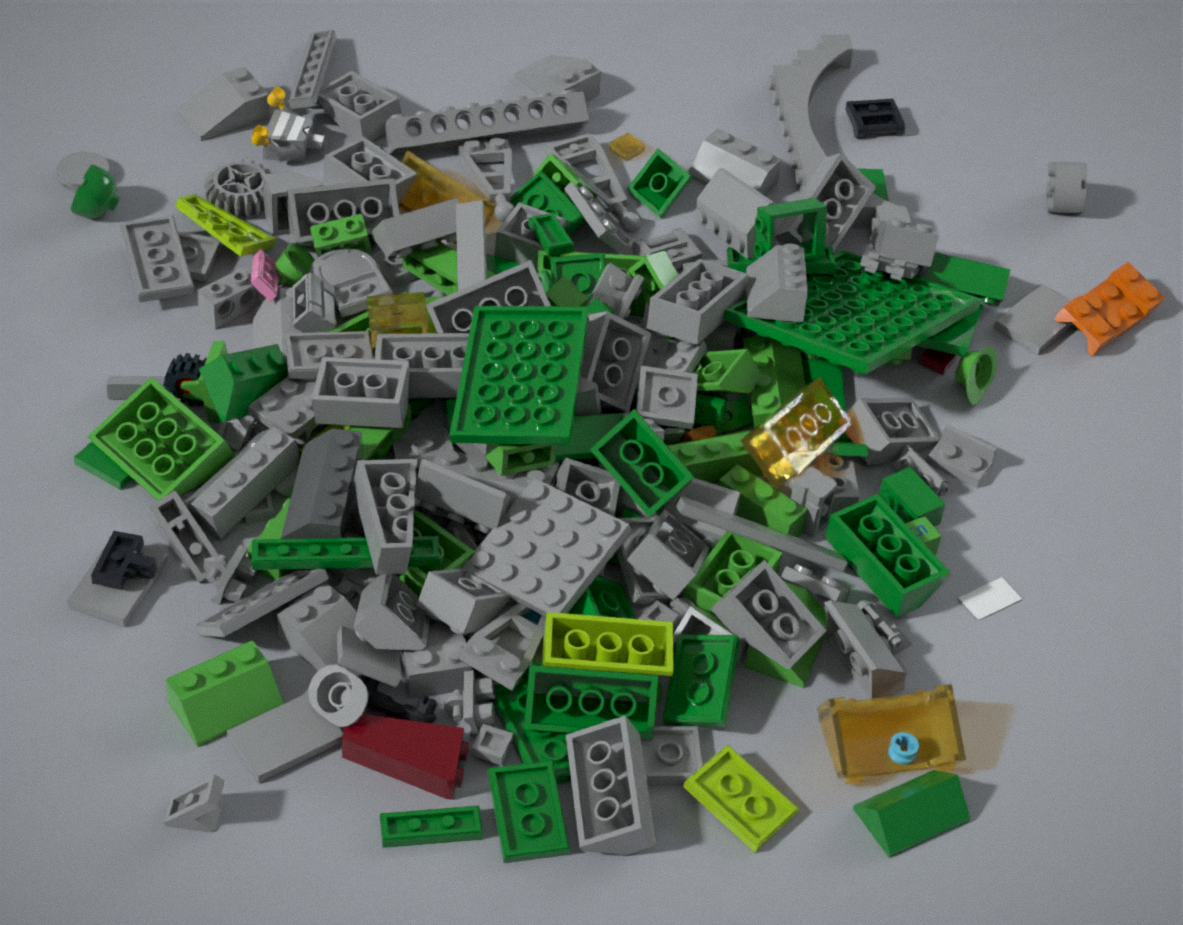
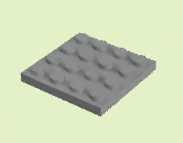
(547, 548)

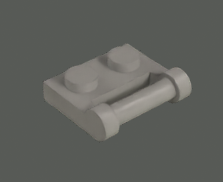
(675, 244)
(823, 587)

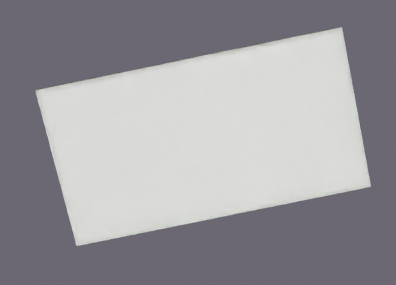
(990, 598)

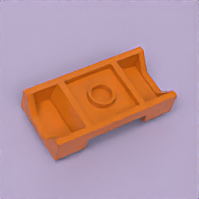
(1112, 307)

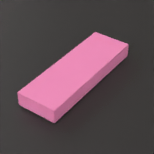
(264, 275)

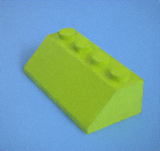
(608, 644)

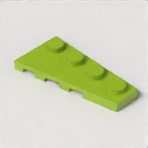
(225, 227)

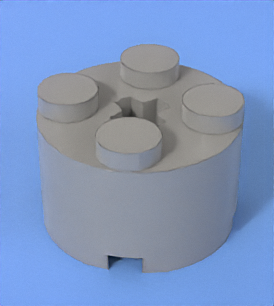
(1066, 187)

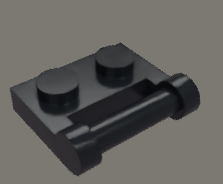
(875, 112)

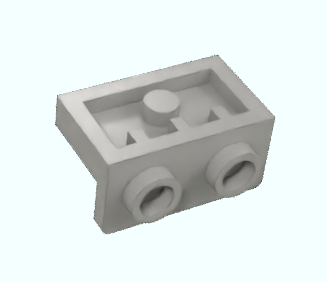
(617, 290)
(962, 456)

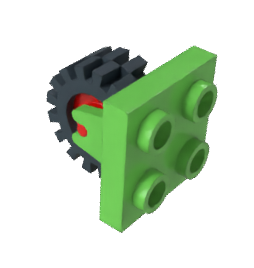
(186, 382)

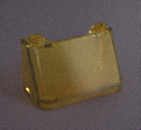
(862, 730)

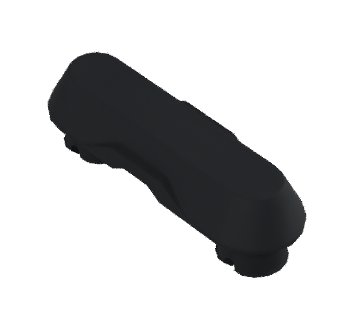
(385, 704)

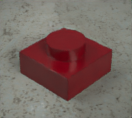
(937, 360)

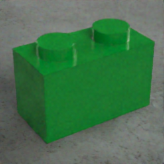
(911, 497)

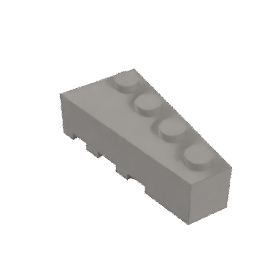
(386, 509)

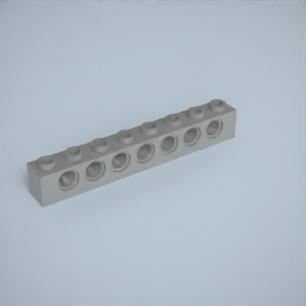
(401, 140)

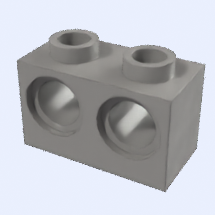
(227, 298)

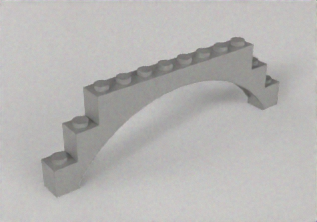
(792, 93)

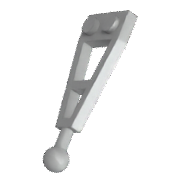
(585, 148)
(489, 151)
(496, 661)

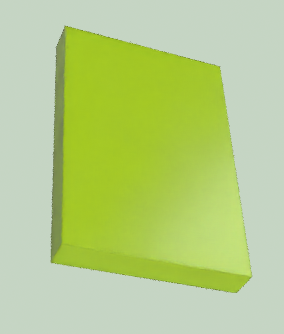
(741, 798)

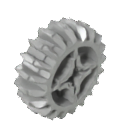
(237, 187)

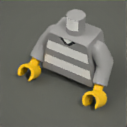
(288, 132)

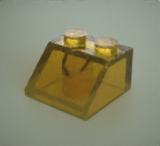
(397, 314)

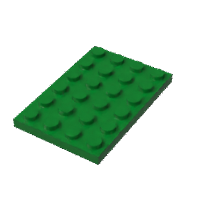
(520, 375)

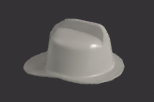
(338, 695)

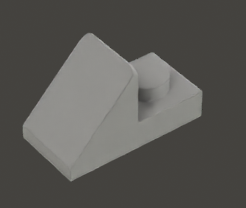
(196, 806)

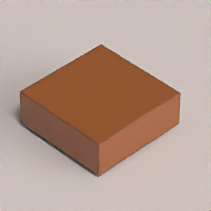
(698, 433)

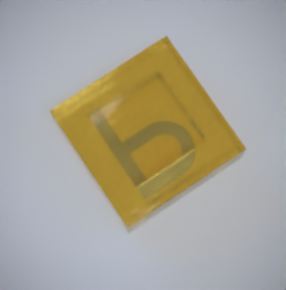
(627, 146)

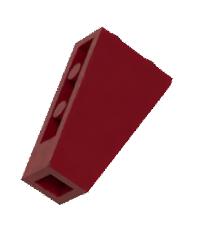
(409, 751)

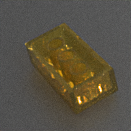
(796, 432)

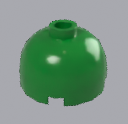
(95, 194)

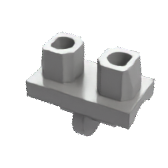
(225, 573)
(469, 703)

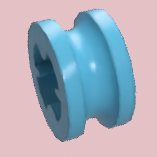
(907, 740)

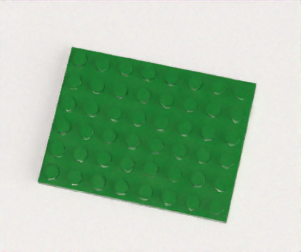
(862, 315)

